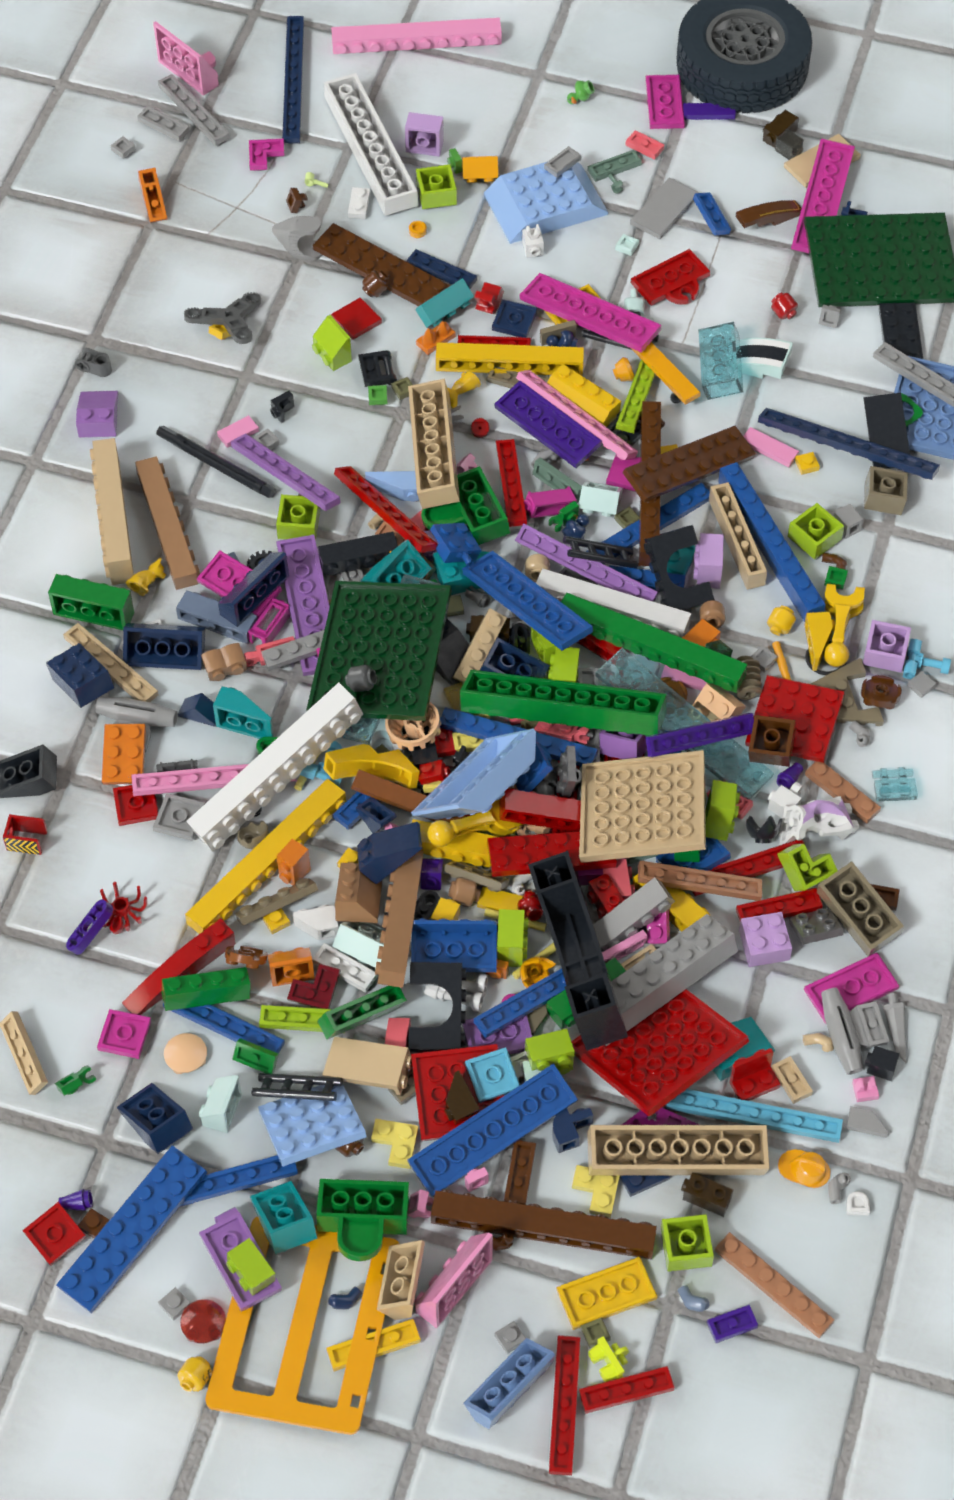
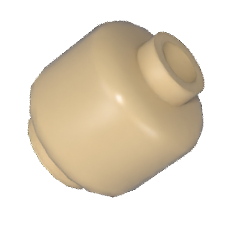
(534, 566)

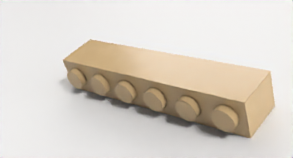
(737, 536)

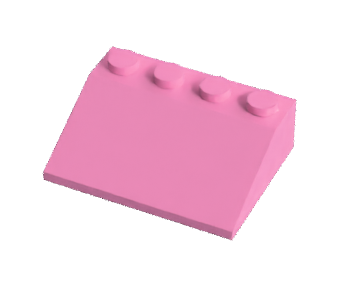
(184, 61)
(455, 1279)

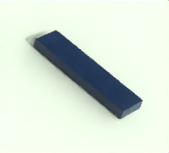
(440, 269)

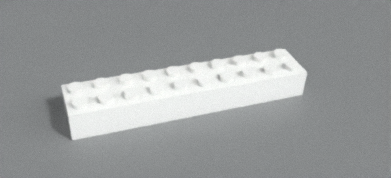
(370, 144)
(275, 767)

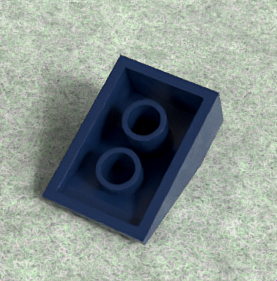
(510, 660)
(388, 850)
(155, 1117)

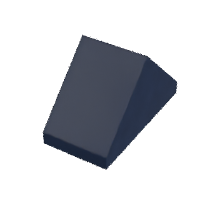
(198, 709)
(375, 814)

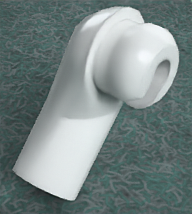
(517, 884)

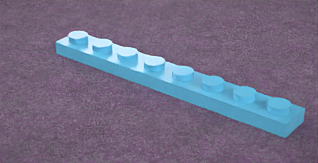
(757, 1114)

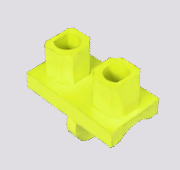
(613, 1369)

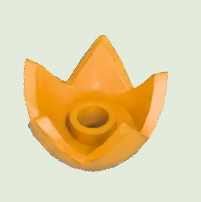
(534, 970)

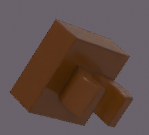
(295, 200)

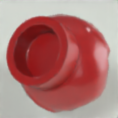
(530, 905)

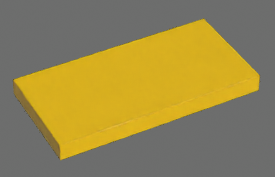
(606, 1292)

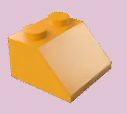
(480, 167)

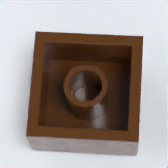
(772, 740)

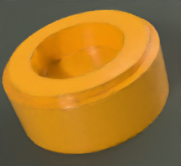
(417, 229)

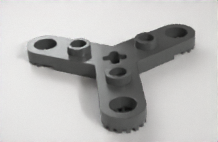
(229, 317)

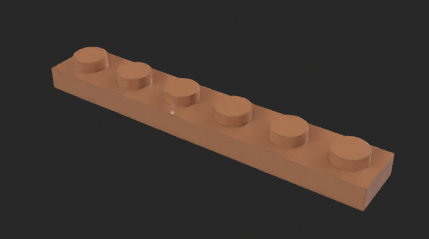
(701, 880)
(774, 1285)

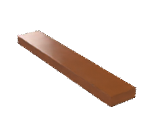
(390, 793)

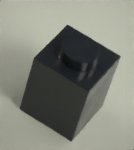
(882, 1063)

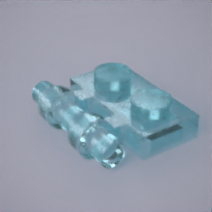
(894, 789)

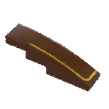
(769, 212)

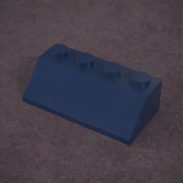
(254, 588)
(163, 646)

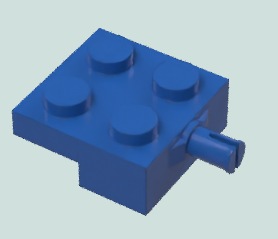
(455, 543)
(537, 770)

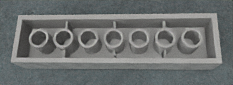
(672, 969)

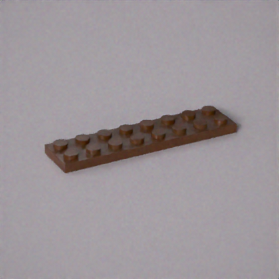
(364, 257)
(688, 463)

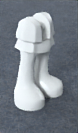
(474, 1001)

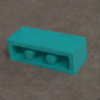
(445, 303)

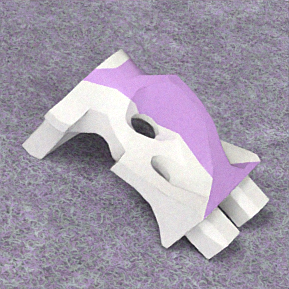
(829, 812)

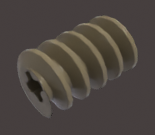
(752, 683)

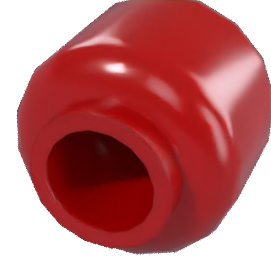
(784, 306)

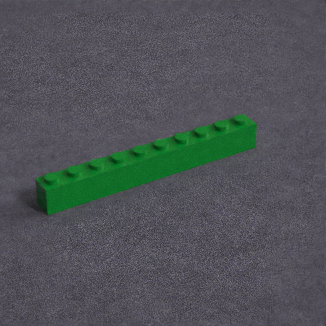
(659, 645)

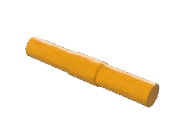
(781, 660)

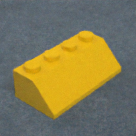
(585, 395)

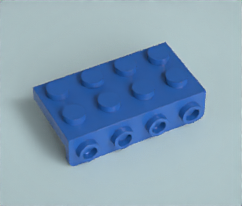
(456, 942)

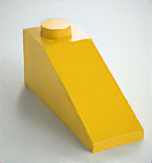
(818, 633)

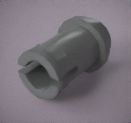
(480, 598)

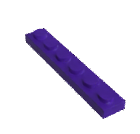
(699, 734)

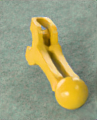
(843, 609)
(442, 833)

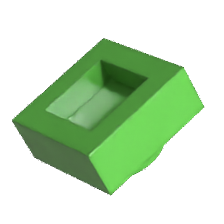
(455, 161)
(377, 395)

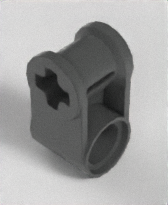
(95, 362)

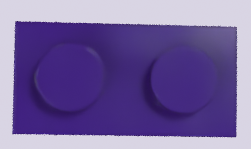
(732, 1324)

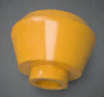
(623, 370)

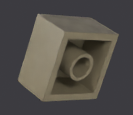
(885, 490)

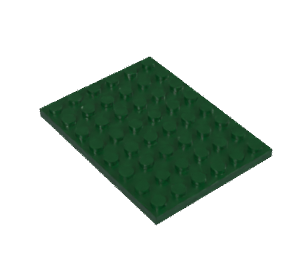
(881, 259)
(392, 631)

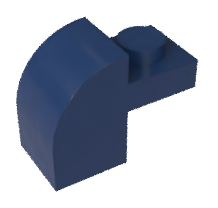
(566, 1125)

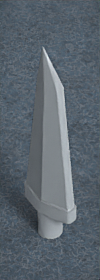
(896, 1022)

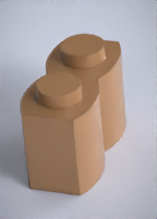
(224, 662)

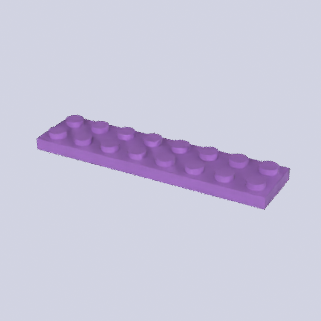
(305, 591)

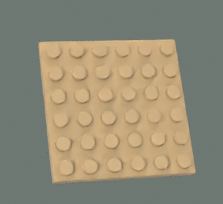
(643, 806)

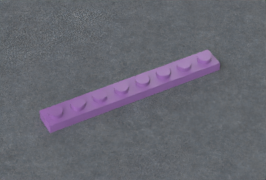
(285, 472)
(592, 570)

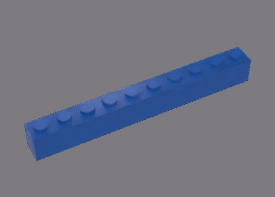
(772, 543)

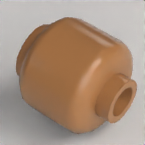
(713, 613)
(464, 892)

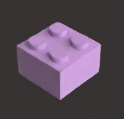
(424, 134)
(709, 559)
(886, 646)
(765, 939)

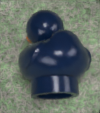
(566, 340)
(576, 528)

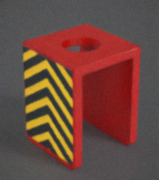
(23, 824)

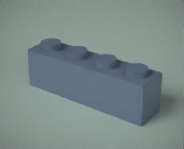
(205, 613)

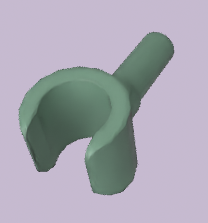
(616, 186)

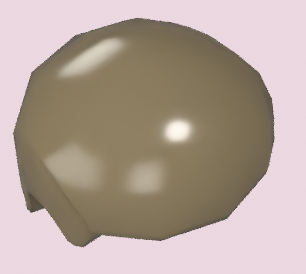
(252, 834)

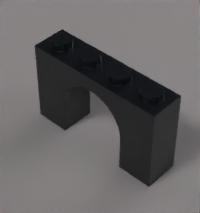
(660, 550)
(450, 978)

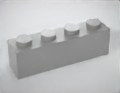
(633, 914)

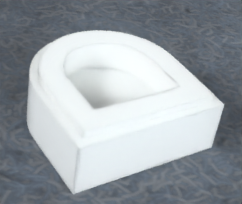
(857, 1204)

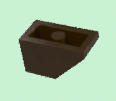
(460, 1102)

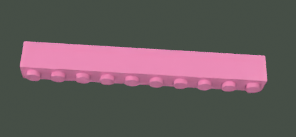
(416, 35)

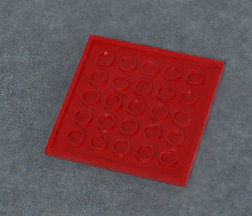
(664, 1052)

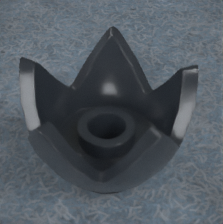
(766, 832)

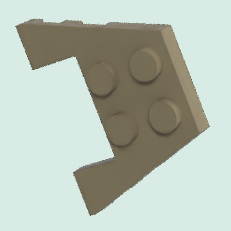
(839, 681)

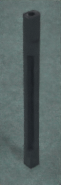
(216, 461)

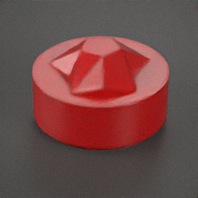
(480, 427)

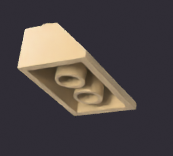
(401, 1279)

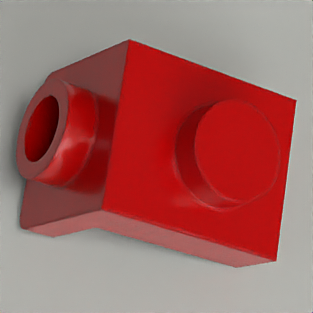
(433, 772)

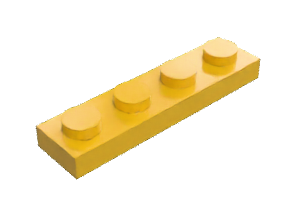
(391, 1340)

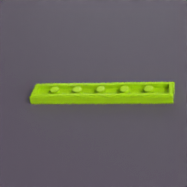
(633, 404)

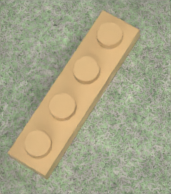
(480, 644)
(23, 1053)

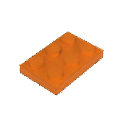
(123, 752)

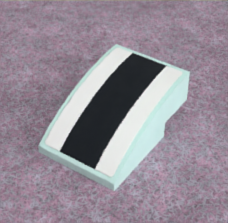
(764, 356)

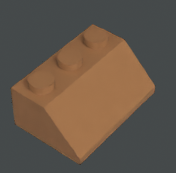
(356, 896)

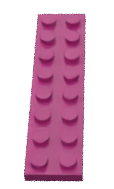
(824, 186)
(590, 312)

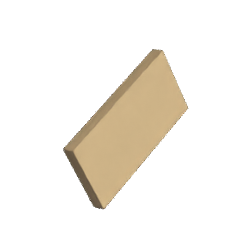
(802, 165)

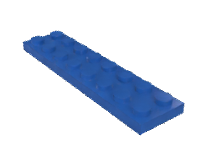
(528, 600)
(492, 1130)
(131, 1229)

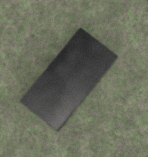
(886, 423)

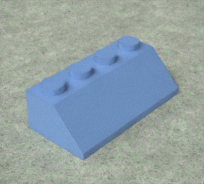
(508, 1382)

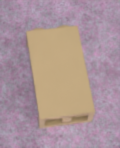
(369, 1063)

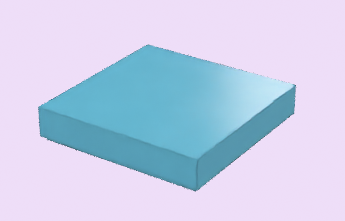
(492, 1074)

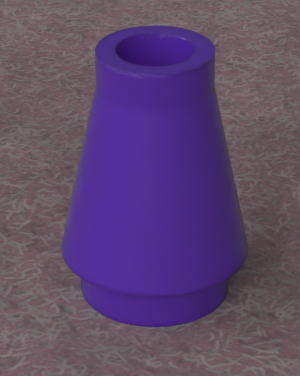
(789, 776)
(77, 1200)

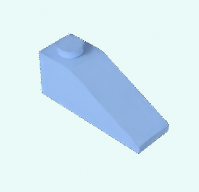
(395, 484)

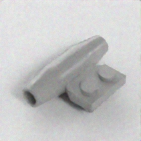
(136, 712)
(852, 1029)

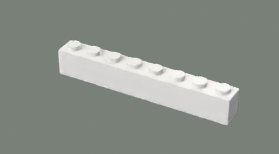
(640, 609)

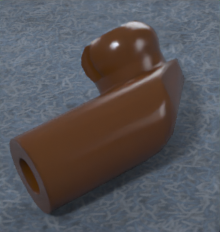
(834, 559)
(502, 1242)

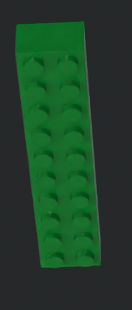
(563, 702)

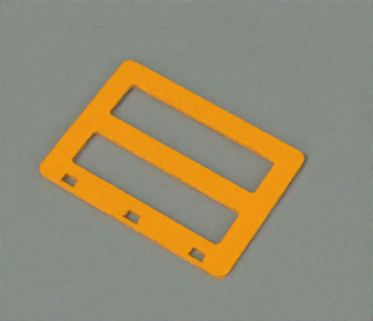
(283, 1403)

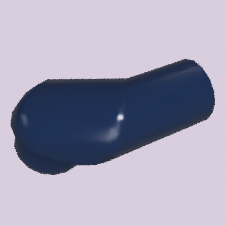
(345, 1301)

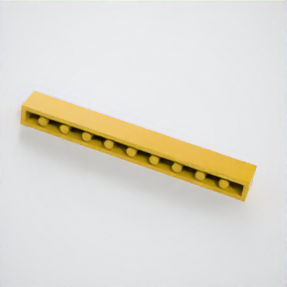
(262, 860)

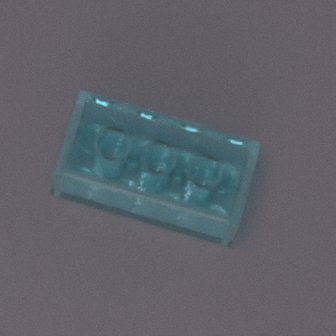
(720, 360)

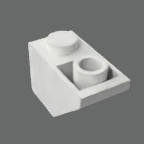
(317, 922)

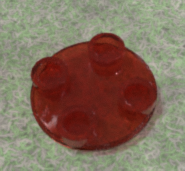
(203, 1321)

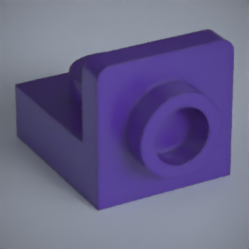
(431, 874)

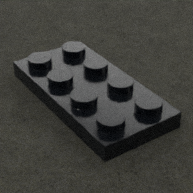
(901, 327)

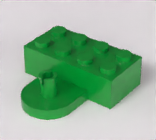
(476, 509)
(362, 1213)

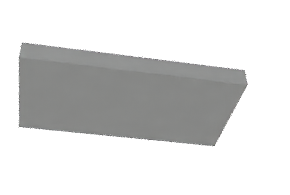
(664, 208)

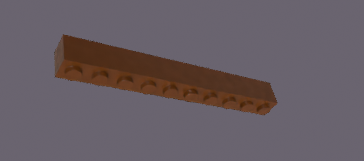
(649, 447)
(543, 1224)

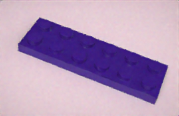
(548, 424)

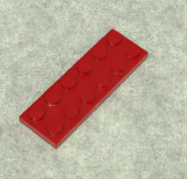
(514, 853)

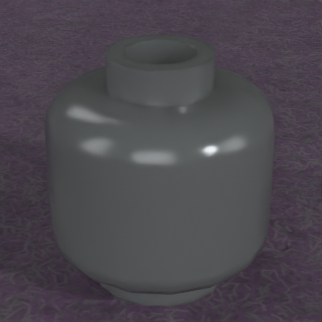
(361, 678)

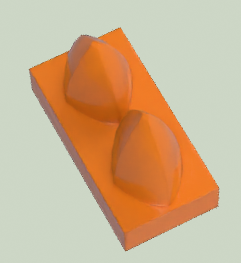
(441, 333)

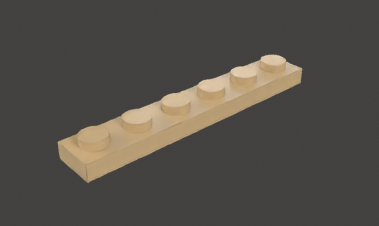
(118, 669)

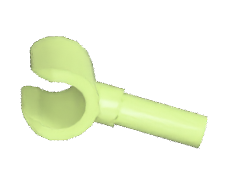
(310, 180)

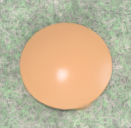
(185, 1053)

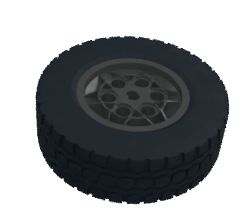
(744, 53)

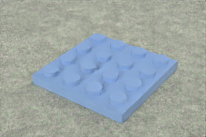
(311, 1126)

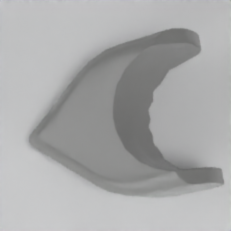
(293, 236)

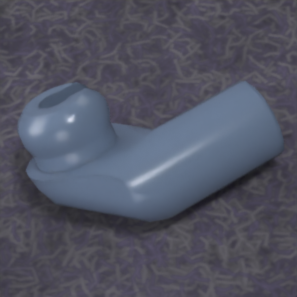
(693, 1302)

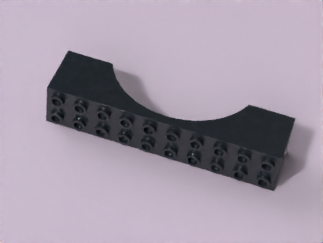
(578, 951)

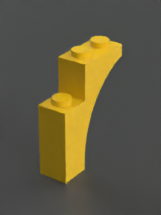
(387, 765)

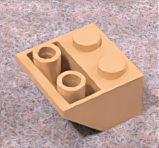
(717, 703)

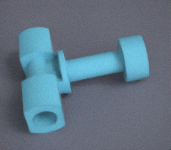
(916, 660)
(317, 770)

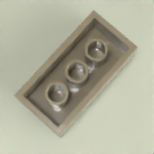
(860, 909)

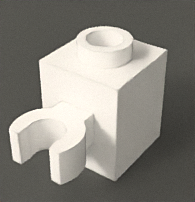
(532, 241)
(783, 797)

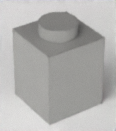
(850, 519)

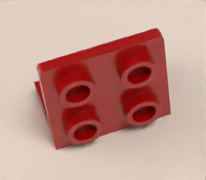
(754, 1076)

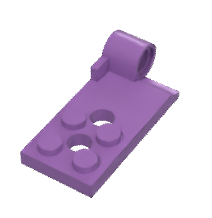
(221, 1238)

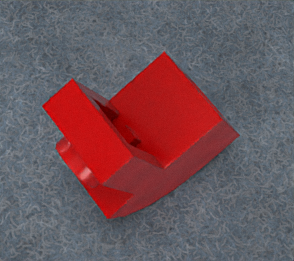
(489, 298)

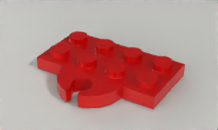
(672, 279)

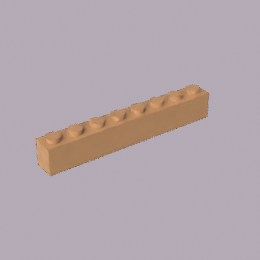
(166, 523)
(398, 922)

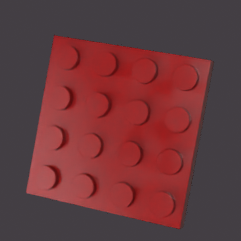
(810, 706)
(432, 1082)

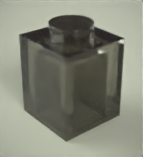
(789, 144)

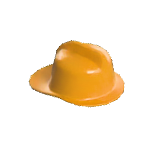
(804, 1168)

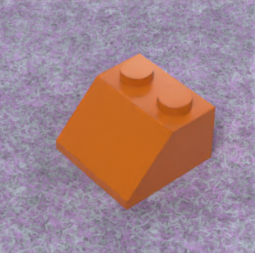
(291, 965)

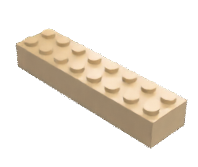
(433, 444)
(111, 511)
(678, 1149)

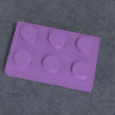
(511, 1037)

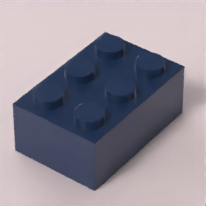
(80, 675)

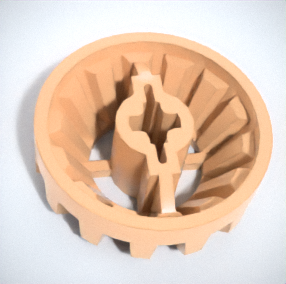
(414, 730)

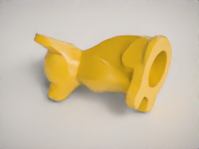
(467, 382)
(141, 580)

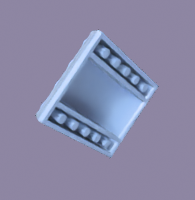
(539, 198)
(481, 777)

